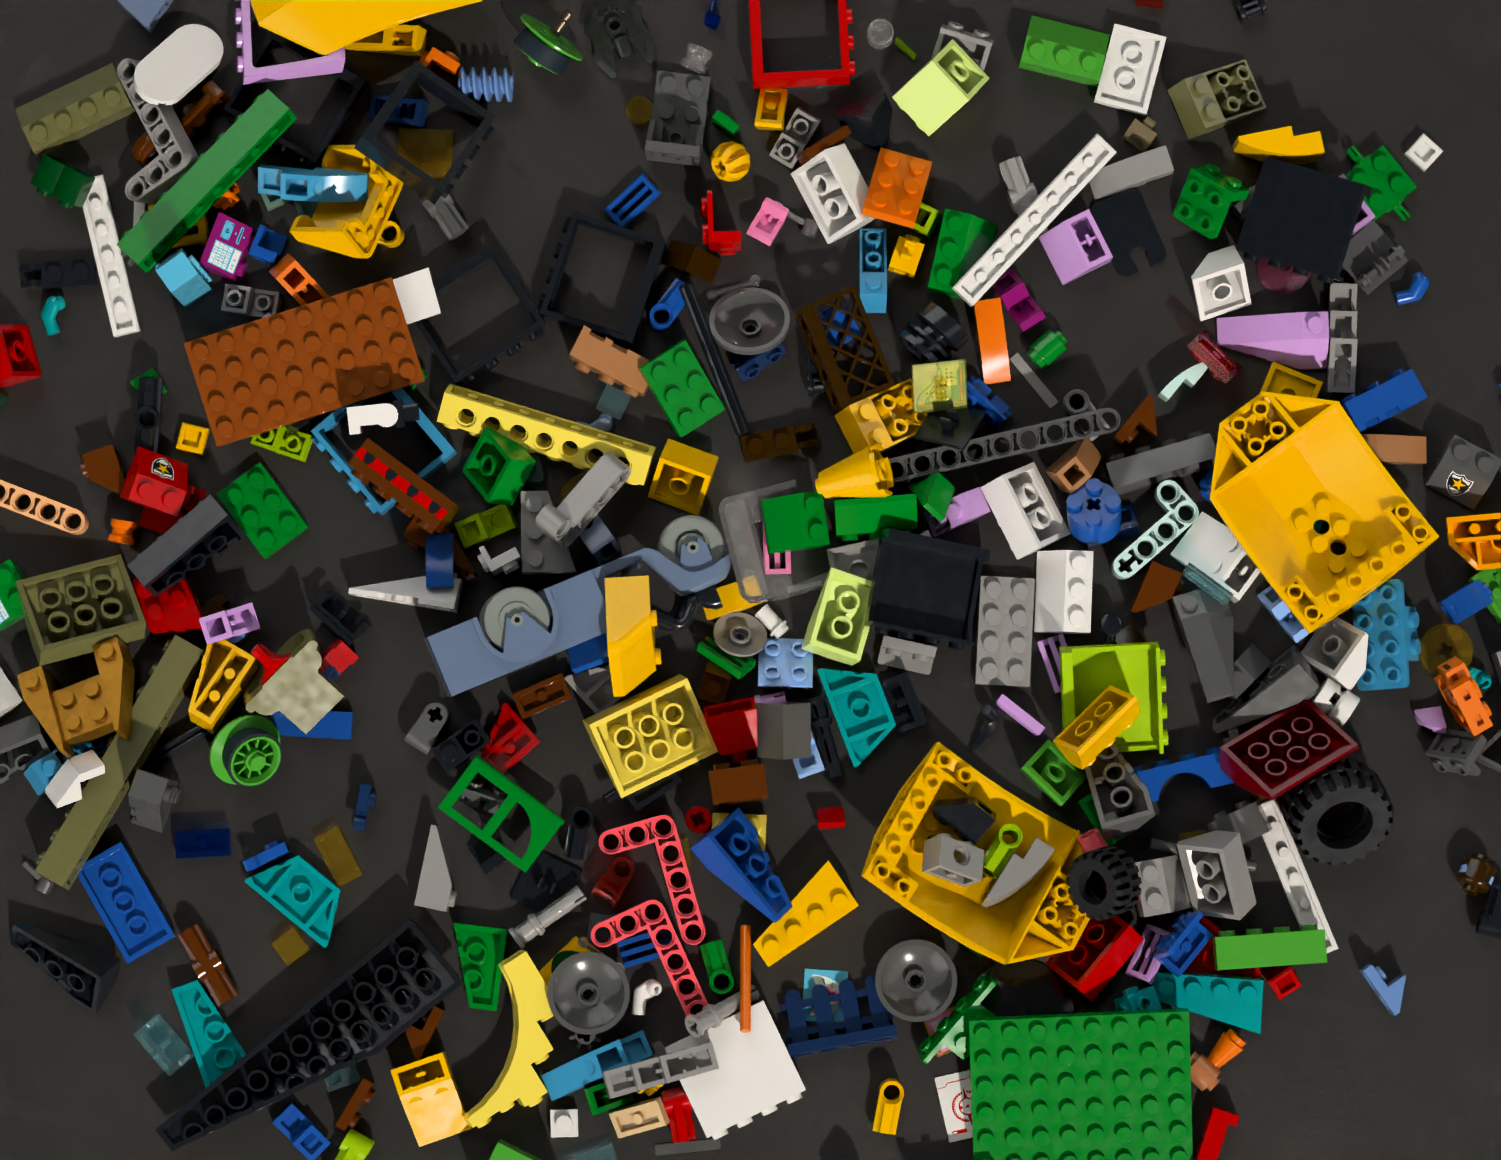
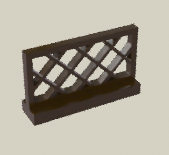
(822, 351)

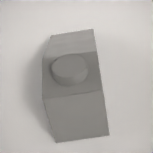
(435, 881)

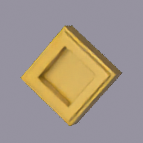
(192, 438)

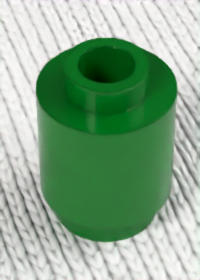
(1047, 348)

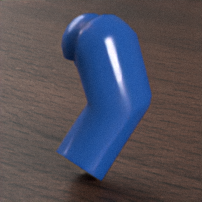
(1416, 291)

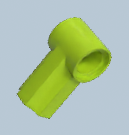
(1000, 851)
(355, 1146)

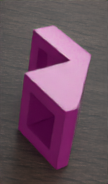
(1017, 300)

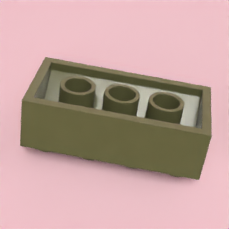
(74, 110)

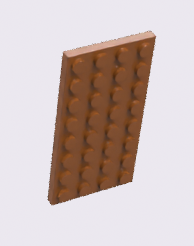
(304, 362)

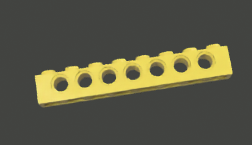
(536, 422)

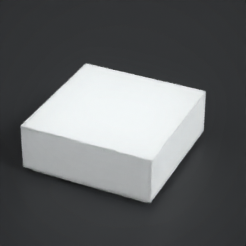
(1423, 152)

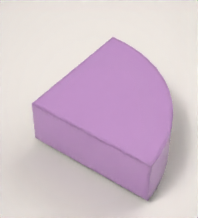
(1431, 718)

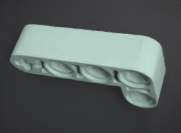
(1152, 536)

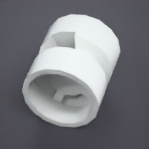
(1342, 707)

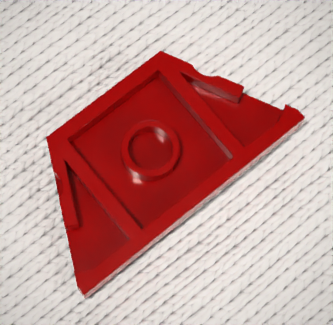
(171, 610)

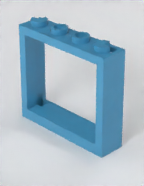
(340, 462)

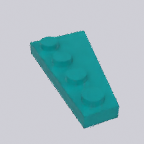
(1219, 997)
(207, 1032)

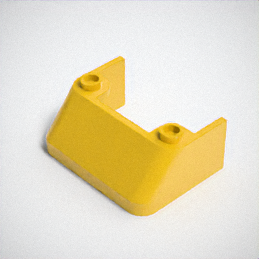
(630, 632)

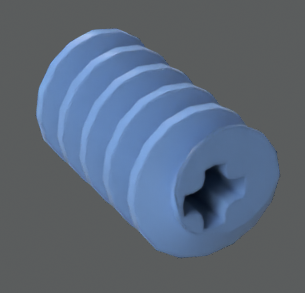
(486, 84)

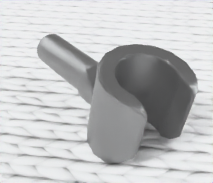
(809, 226)
(43, 885)

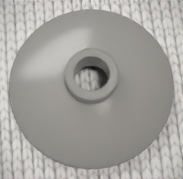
(740, 626)

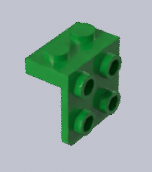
(1207, 199)

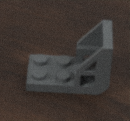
(678, 118)

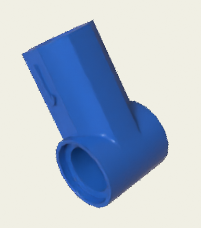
(671, 304)

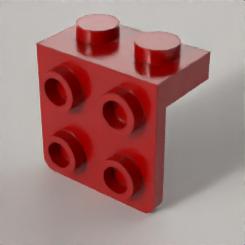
(724, 241)

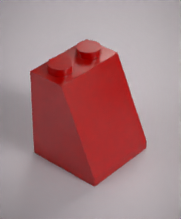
(17, 356)

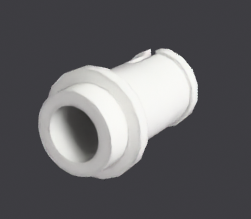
(772, 621)

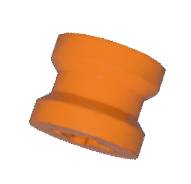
(122, 532)

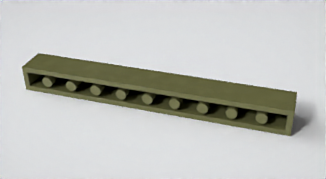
(104, 793)

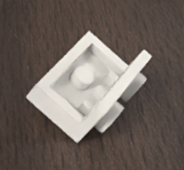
(504, 562)

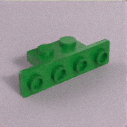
(954, 1030)

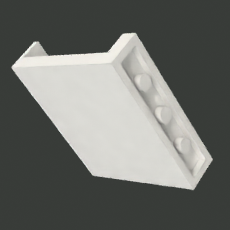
(751, 1074)

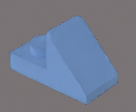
(1390, 993)

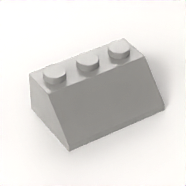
(1217, 874)

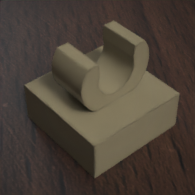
(1141, 134)

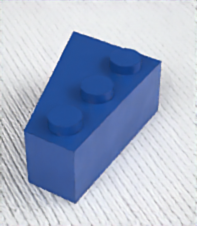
(1384, 399)

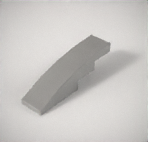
(1342, 337)
(660, 1070)

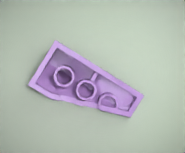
(1283, 338)

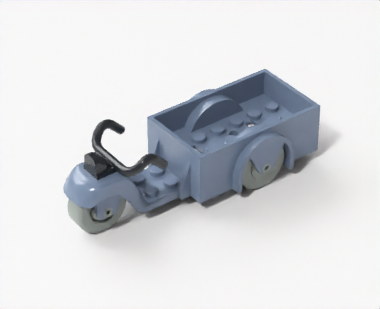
(529, 626)

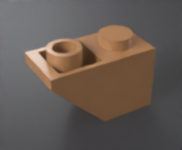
(1074, 466)

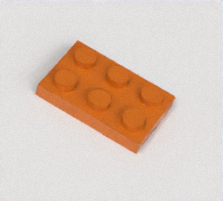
(897, 188)

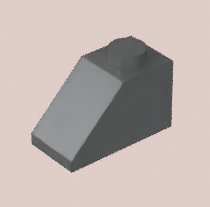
(1248, 669)

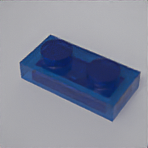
(203, 843)

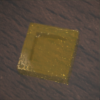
(290, 946)

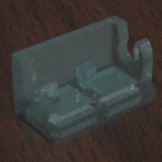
(164, 1045)

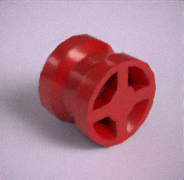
(700, 822)

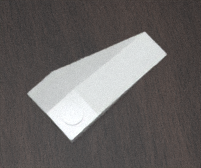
(413, 592)

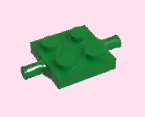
(1385, 177)

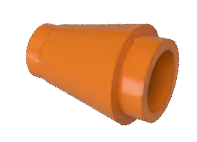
(1226, 1048)

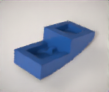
(440, 561)
(301, 1131)

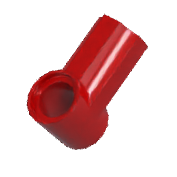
(679, 1113)

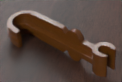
(193, 117)

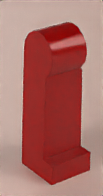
(1214, 1133)

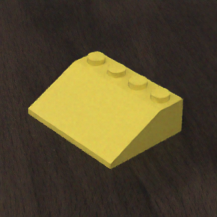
(651, 735)

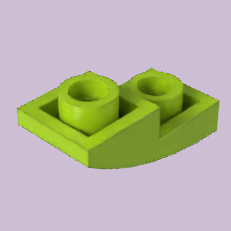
(285, 443)

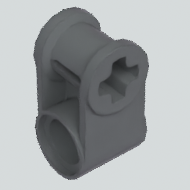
(425, 731)

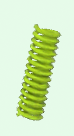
(900, 42)

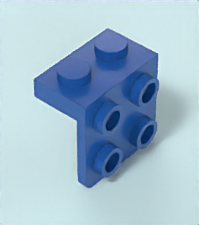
(1183, 943)

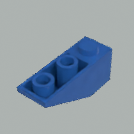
(1466, 601)

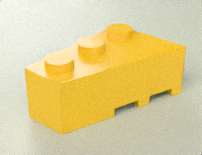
(220, 683)

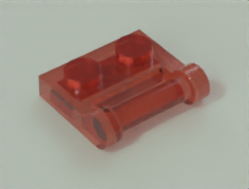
(1206, 351)

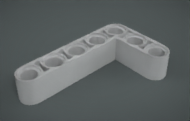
(175, 153)

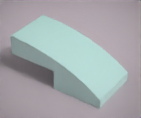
(1188, 376)

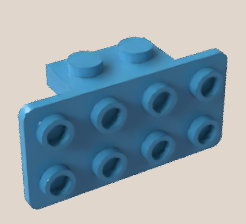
(1391, 636)

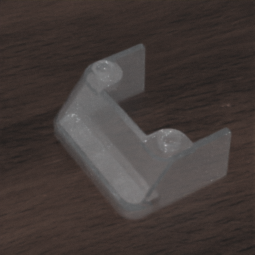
(738, 518)

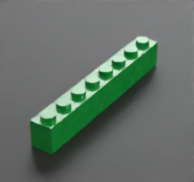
(206, 180)

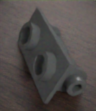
(480, 791)

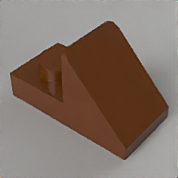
(1143, 417)
(714, 684)
(420, 1038)

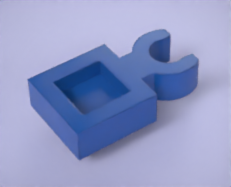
(272, 852)

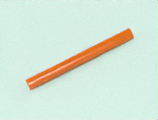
(745, 978)

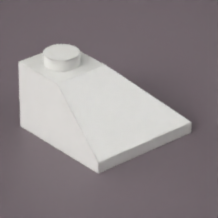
(1220, 284)
(1338, 652)

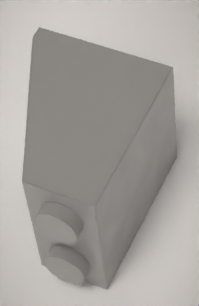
(1162, 886)

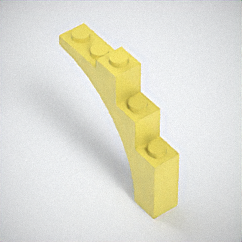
(528, 1043)

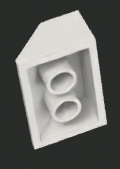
(833, 192)
(1025, 510)
(1063, 592)

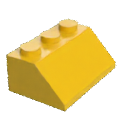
(1097, 726)

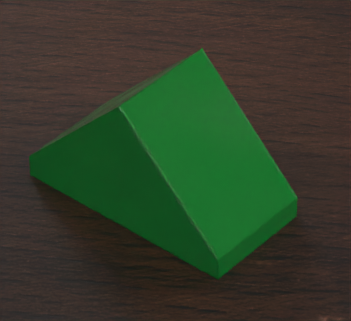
(933, 493)
(599, 1100)

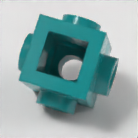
(1138, 999)

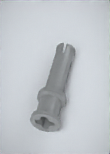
(537, 923)
(713, 1015)

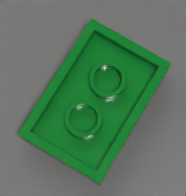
(681, 388)
(262, 510)

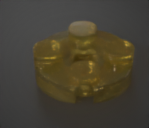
(1450, 635)

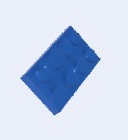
(125, 902)

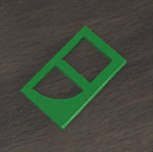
(542, 819)

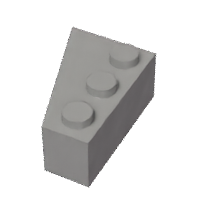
(538, 551)

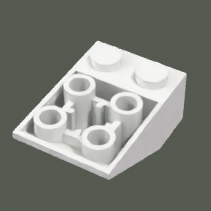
(1218, 554)

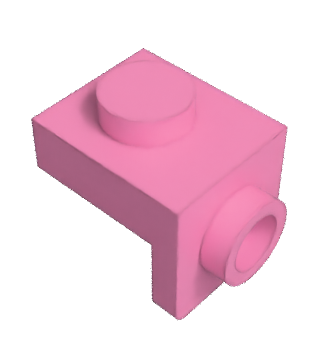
(768, 221)

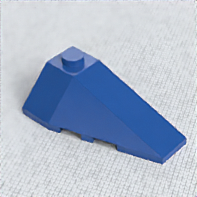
(737, 859)

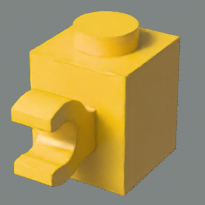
(906, 256)

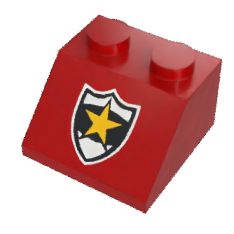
(156, 482)

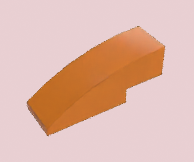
(992, 341)

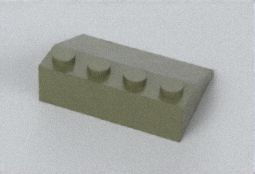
(80, 608)

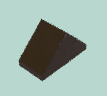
(691, 261)

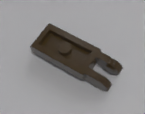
(776, 442)

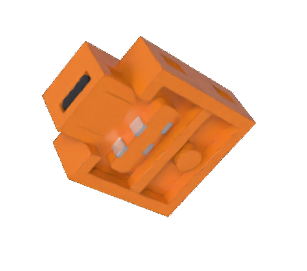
(1463, 696)

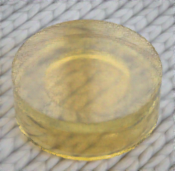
(639, 110)

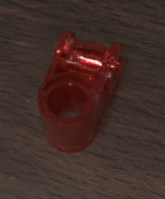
(614, 882)

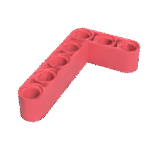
(668, 867)
(664, 951)

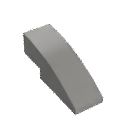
(1131, 172)
(1019, 872)

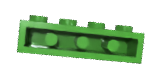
(1269, 949)

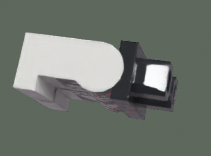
(382, 414)

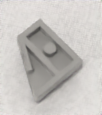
(594, 688)

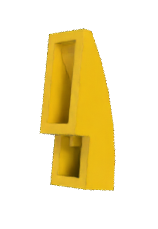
(397, 40)

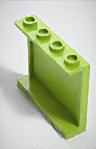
(1126, 666)

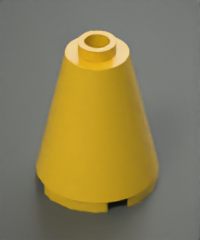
(857, 476)

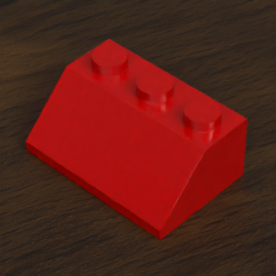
(1097, 955)

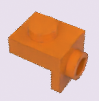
(446, 61)

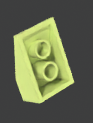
(839, 618)

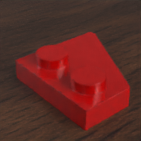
(510, 741)

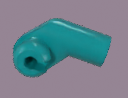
(49, 314)

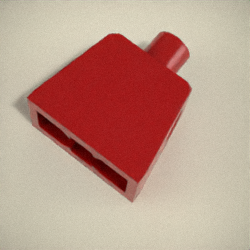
(733, 727)

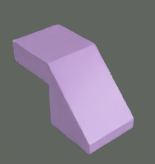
(229, 623)

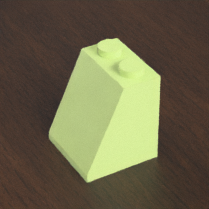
(940, 88)

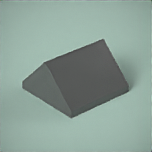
(783, 730)

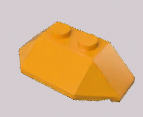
(1476, 539)

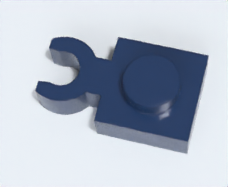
(366, 799)

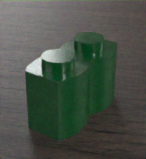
(62, 181)

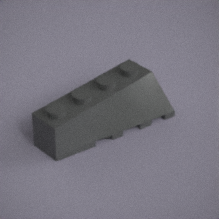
(1161, 464)
(21, 745)

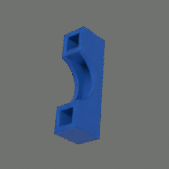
(1205, 768)

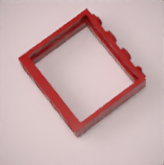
(801, 78)

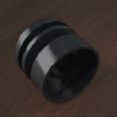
(933, 336)

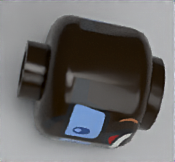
(1476, 874)

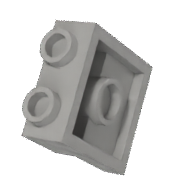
(975, 44)

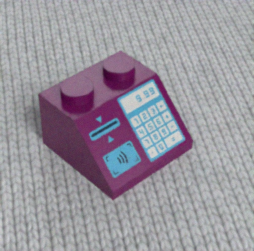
(227, 248)

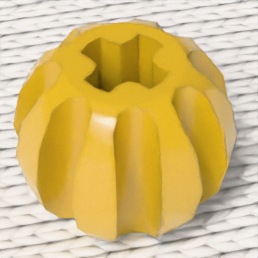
(730, 161)

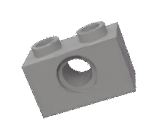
(953, 860)

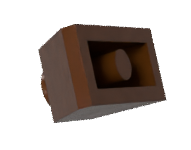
(104, 468)
(1156, 587)

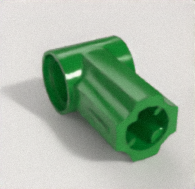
(717, 964)

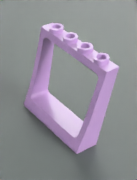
(323, 65)

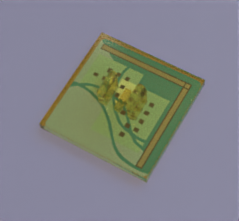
(939, 386)

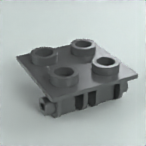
(1372, 257)

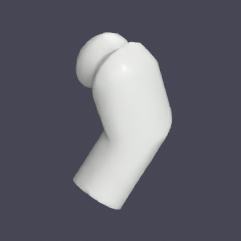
(644, 993)

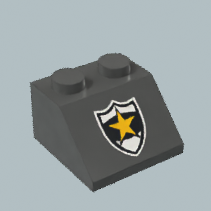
(1463, 472)

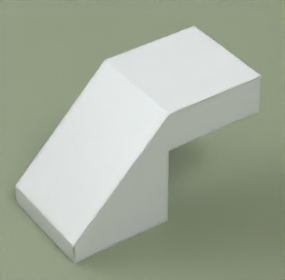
(66, 785)

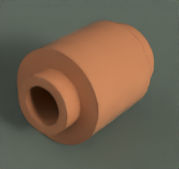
(1203, 1072)

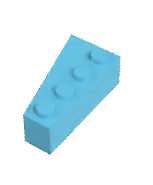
(184, 277)

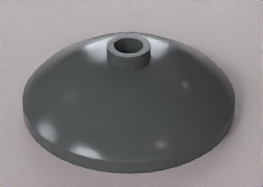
(749, 321)
(593, 973)
(918, 1001)

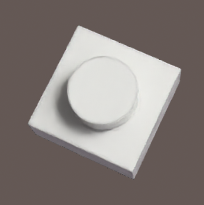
(564, 1123)

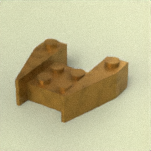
(87, 707)

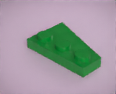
(480, 953)

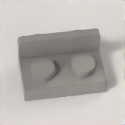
(906, 655)

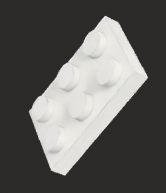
(1130, 69)

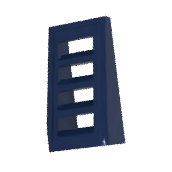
(420, 114)

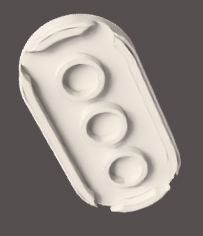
(178, 64)

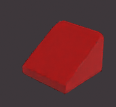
(830, 817)
(1281, 980)

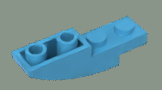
(313, 185)
(588, 1068)

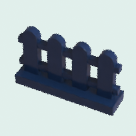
(826, 1027)

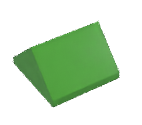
(1053, 773)

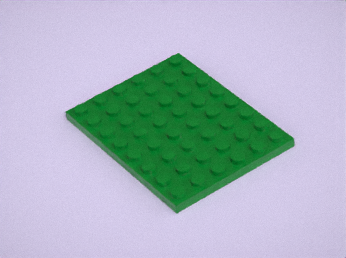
(1082, 1086)

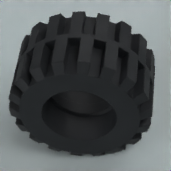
(1119, 877)

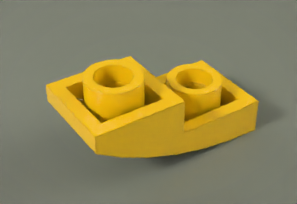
(731, 602)

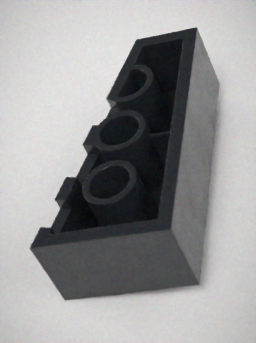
(186, 546)

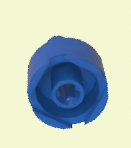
(1094, 512)

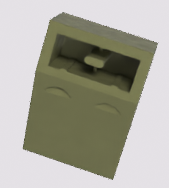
(1216, 98)

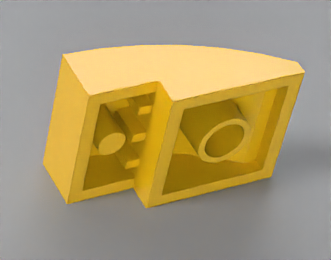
(1281, 145)

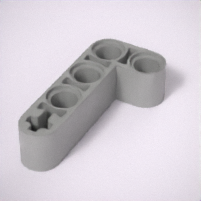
(584, 501)

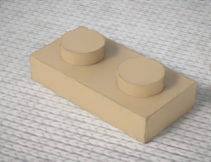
(639, 1117)

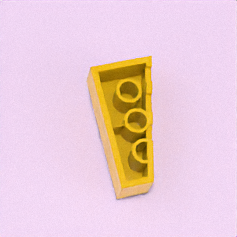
(813, 910)

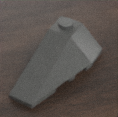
(1209, 639)
(1284, 686)
(1118, 794)

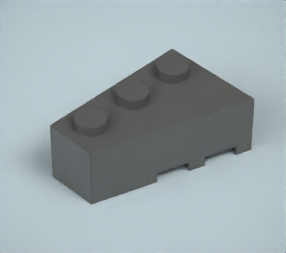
(152, 799)

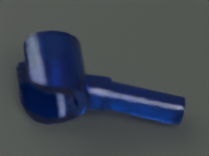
(711, 18)

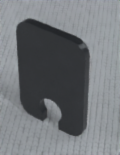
(1128, 225)

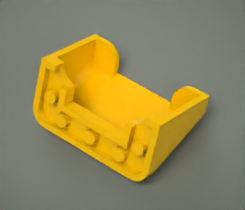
(350, 226)

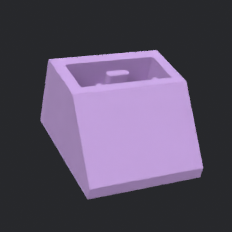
(1075, 247)

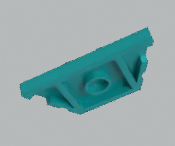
(858, 709)
(300, 895)

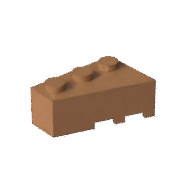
(609, 362)

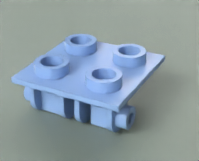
(785, 664)

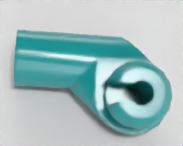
(1481, 677)

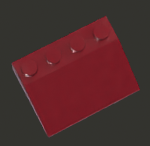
(1285, 750)

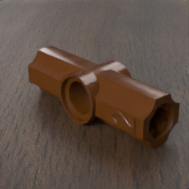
(208, 964)

